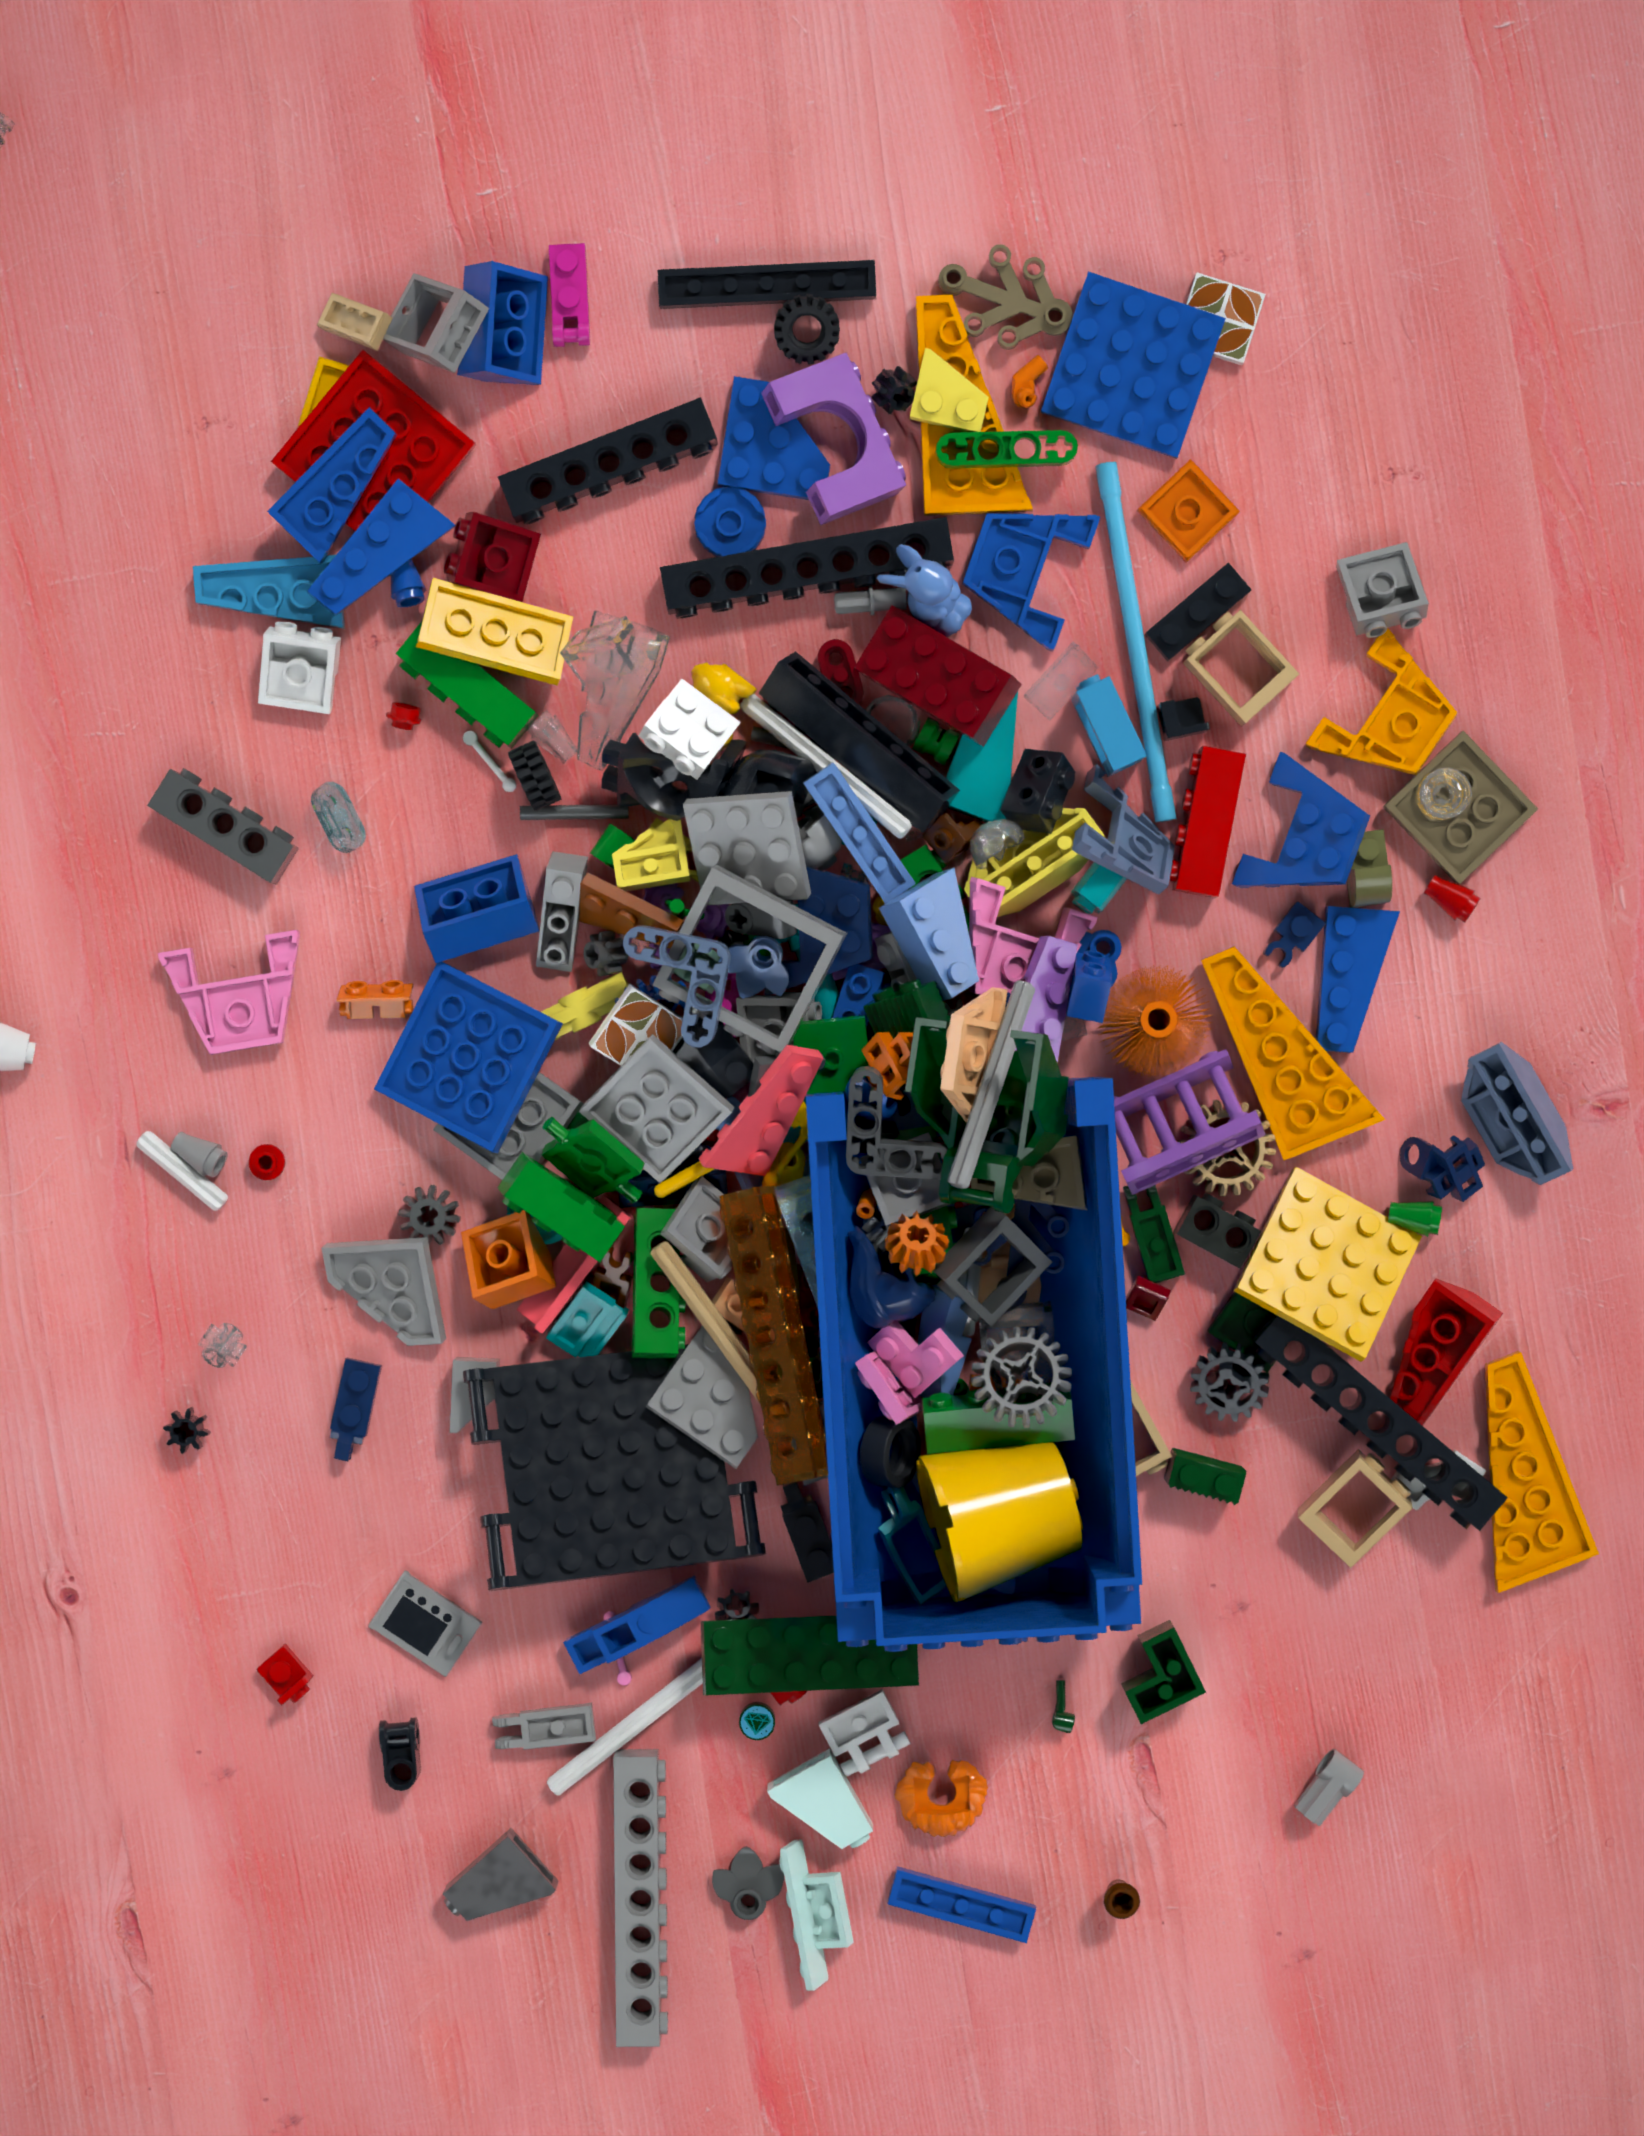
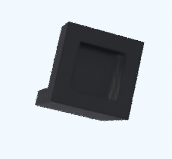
(1181, 718)

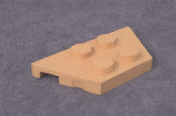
(969, 1047)

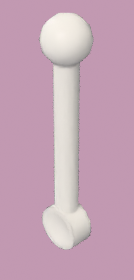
(471, 739)

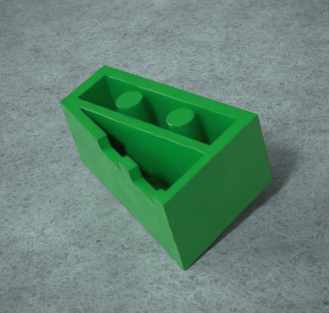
(560, 1207)

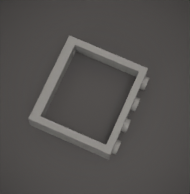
(778, 908)

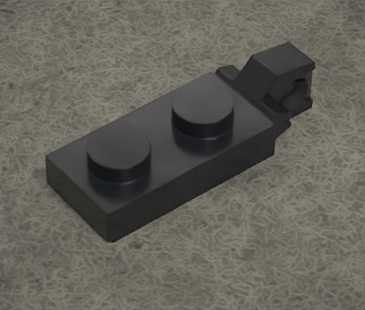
(807, 1533)

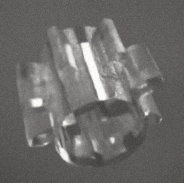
(222, 1345)

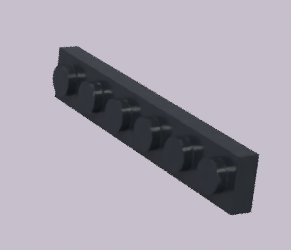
(765, 284)

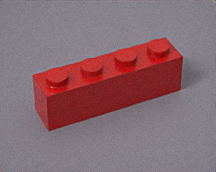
(1208, 821)

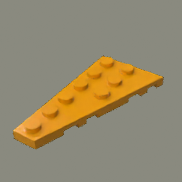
(961, 489)
(1292, 1074)

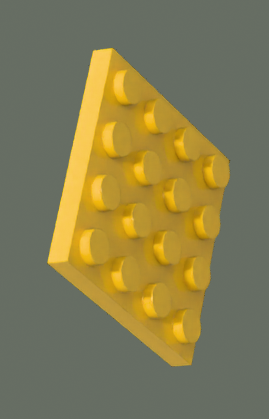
(1327, 1264)

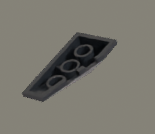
(720, 1063)

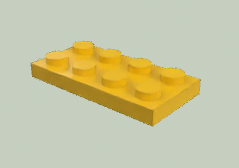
(494, 631)

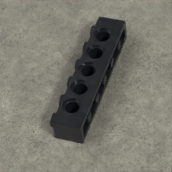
(587, 456)

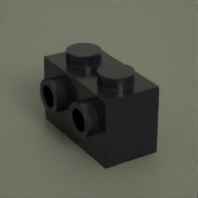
(1038, 790)

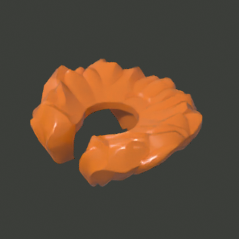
(947, 1818)

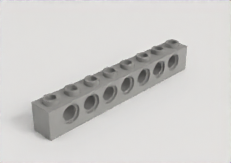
(633, 2026)

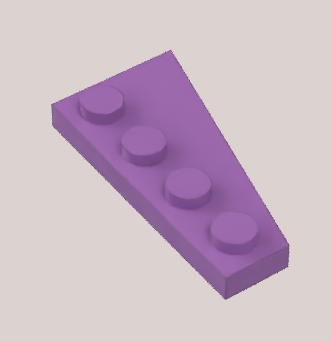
(1051, 976)

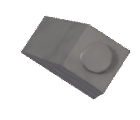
(499, 1880)

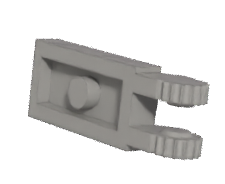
(548, 1727)

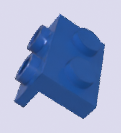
(858, 991)

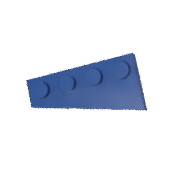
(330, 489)
(383, 543)
(1350, 966)

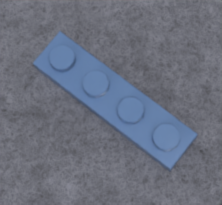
(859, 832)

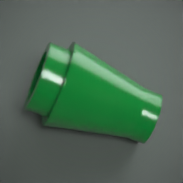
(1416, 1216)

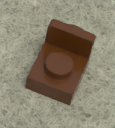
(950, 838)

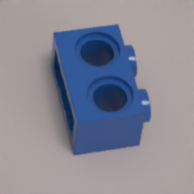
(1089, 986)

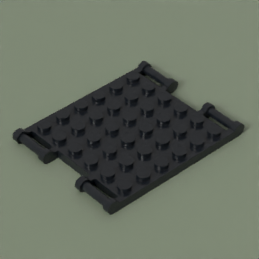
(600, 1476)

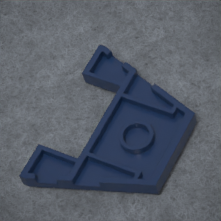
(843, 905)

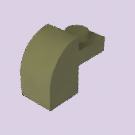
(1370, 874)

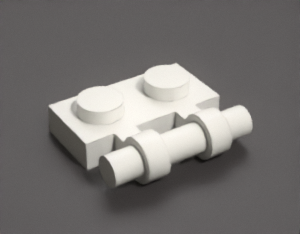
(860, 1723)

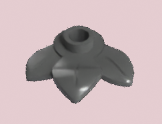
(748, 1878)

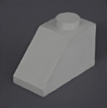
(460, 1400)

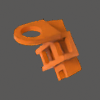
(889, 1058)

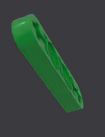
(1006, 441)

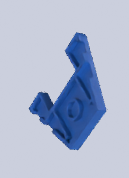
(1011, 560)
(1320, 838)

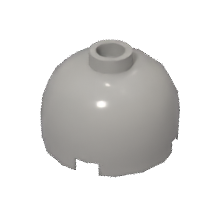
(818, 839)

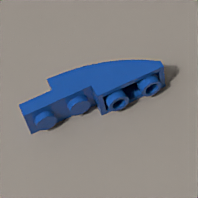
(637, 1625)

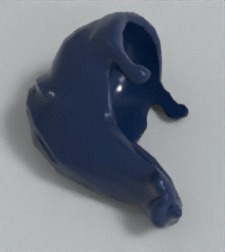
(880, 1295)

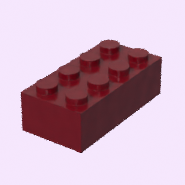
(938, 675)

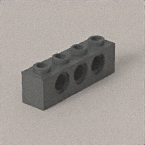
(172, 801)

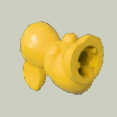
(722, 687)

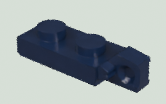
(354, 1405)

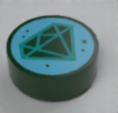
(757, 1721)

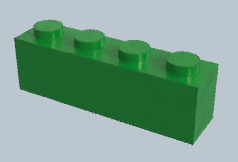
(472, 689)
(962, 1425)

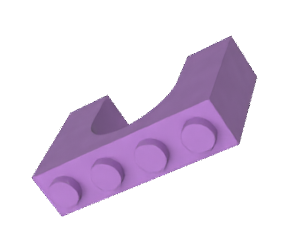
(836, 389)

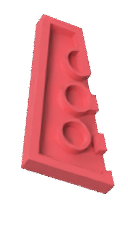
(765, 1117)

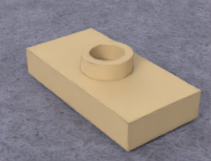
(354, 321)

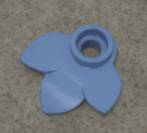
(758, 971)

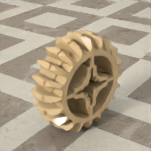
(1250, 1167)

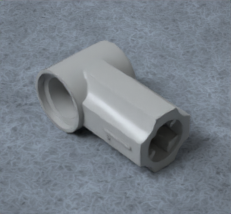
(1334, 1778)

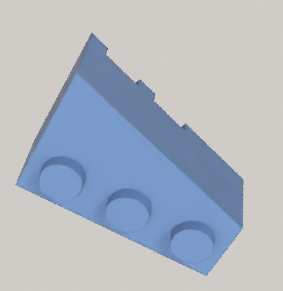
(934, 933)

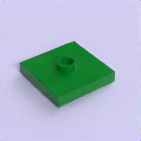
(841, 1046)

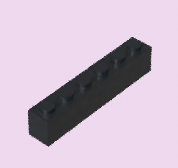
(858, 741)

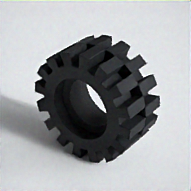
(800, 307)
(534, 775)

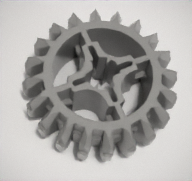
(1036, 1386)

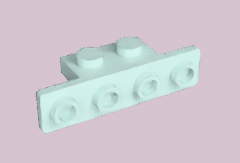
(817, 1913)

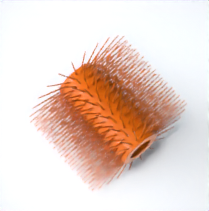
(1171, 1025)

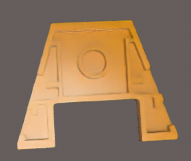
(1402, 725)

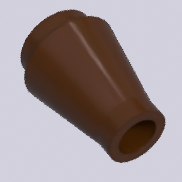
(1123, 1906)

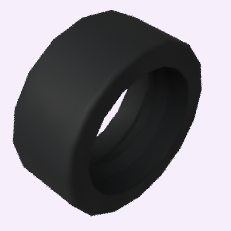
(876, 1449)

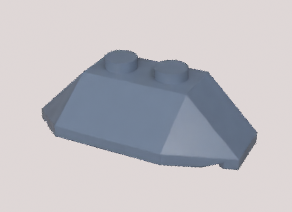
(1516, 1115)

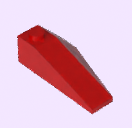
(1442, 1339)

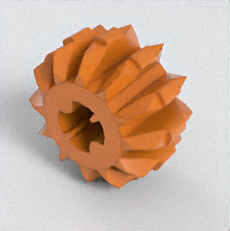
(916, 1243)

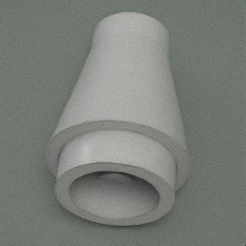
(201, 1154)

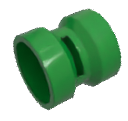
(930, 736)

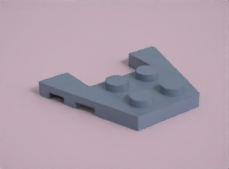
(1133, 844)

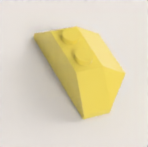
(1037, 863)

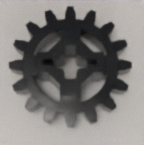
(1216, 1390)

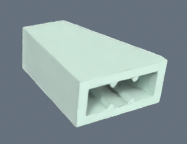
(824, 1800)

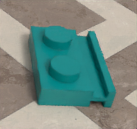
(587, 1322)

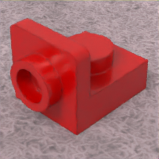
(286, 1675)

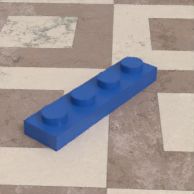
(961, 1904)

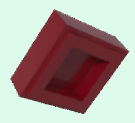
(1147, 1298)

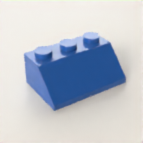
(512, 333)
(475, 908)

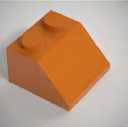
(507, 1260)

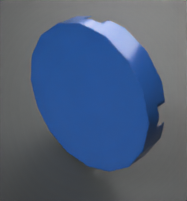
(730, 521)

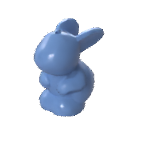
(932, 592)

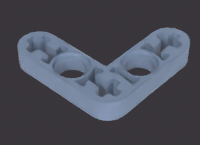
(700, 974)

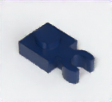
(1297, 930)

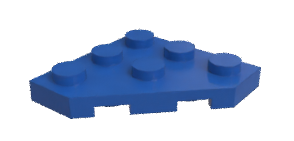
(763, 455)

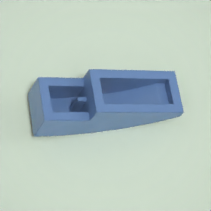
(948, 1316)

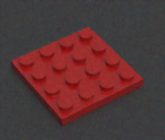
(421, 455)

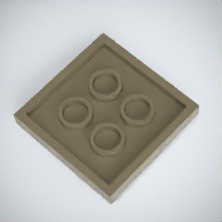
(1487, 822)

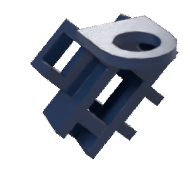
(1439, 1168)

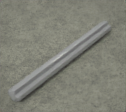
(990, 1086)

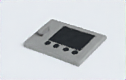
(425, 1623)

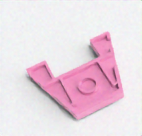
(1003, 953)
(238, 1010)

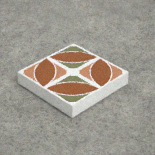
(1237, 305)
(632, 1023)

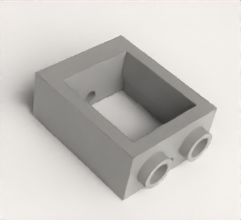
(453, 331)

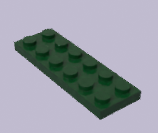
(796, 1656)

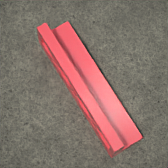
(569, 1271)

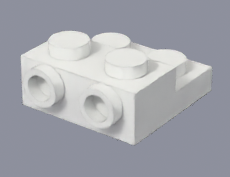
(299, 668)
(688, 729)

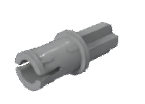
(870, 600)

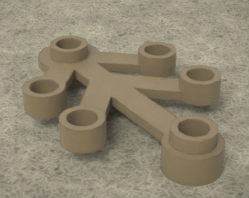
(1011, 301)

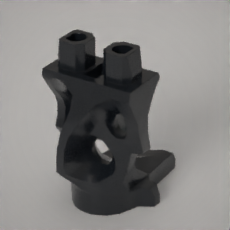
(648, 777)

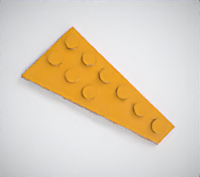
(1542, 1518)

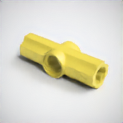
(587, 1004)

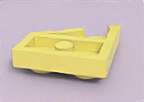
(947, 397)
(653, 859)

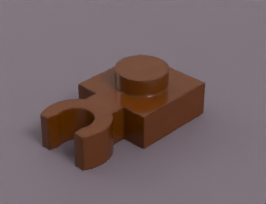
(611, 1278)

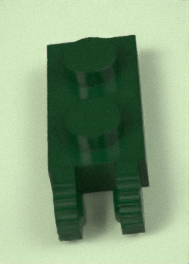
(1154, 1237)

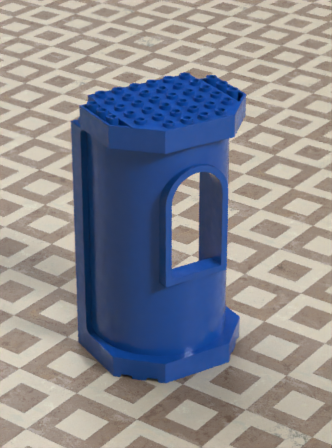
(1090, 1323)

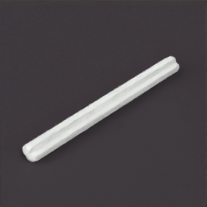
(805, 748)
(626, 1729)

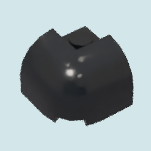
(770, 773)

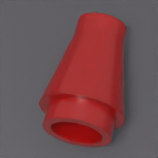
(1452, 898)

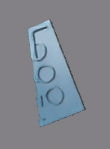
(266, 588)

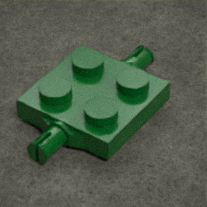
(593, 1159)

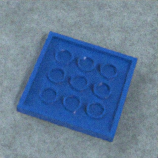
(1132, 365)
(468, 1056)

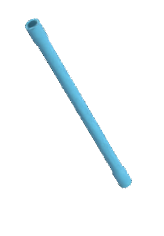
(1110, 494)

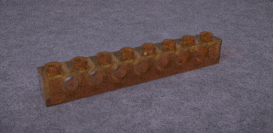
(789, 1346)

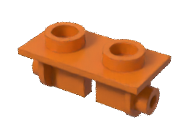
(359, 998)

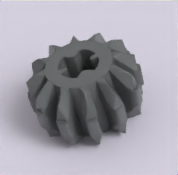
(440, 1221)

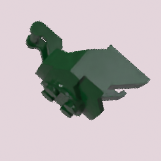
(1024, 1123)

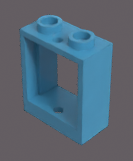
(1107, 724)

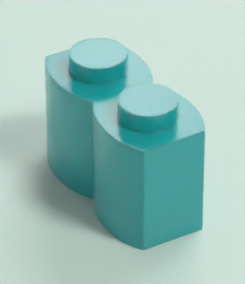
(1096, 889)

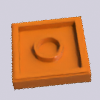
(1188, 510)

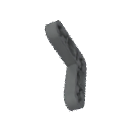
(882, 1148)

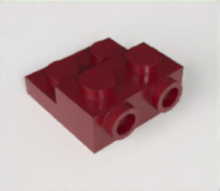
(492, 556)

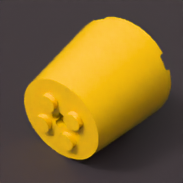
(998, 1513)

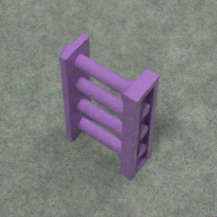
(1208, 1141)

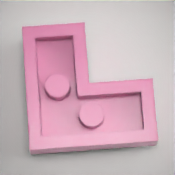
(913, 1363)
(894, 1398)

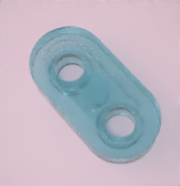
(338, 817)

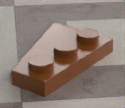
(620, 911)

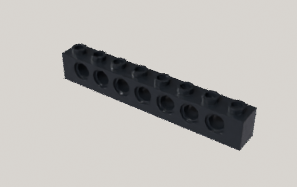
(678, 578)
(1482, 1498)

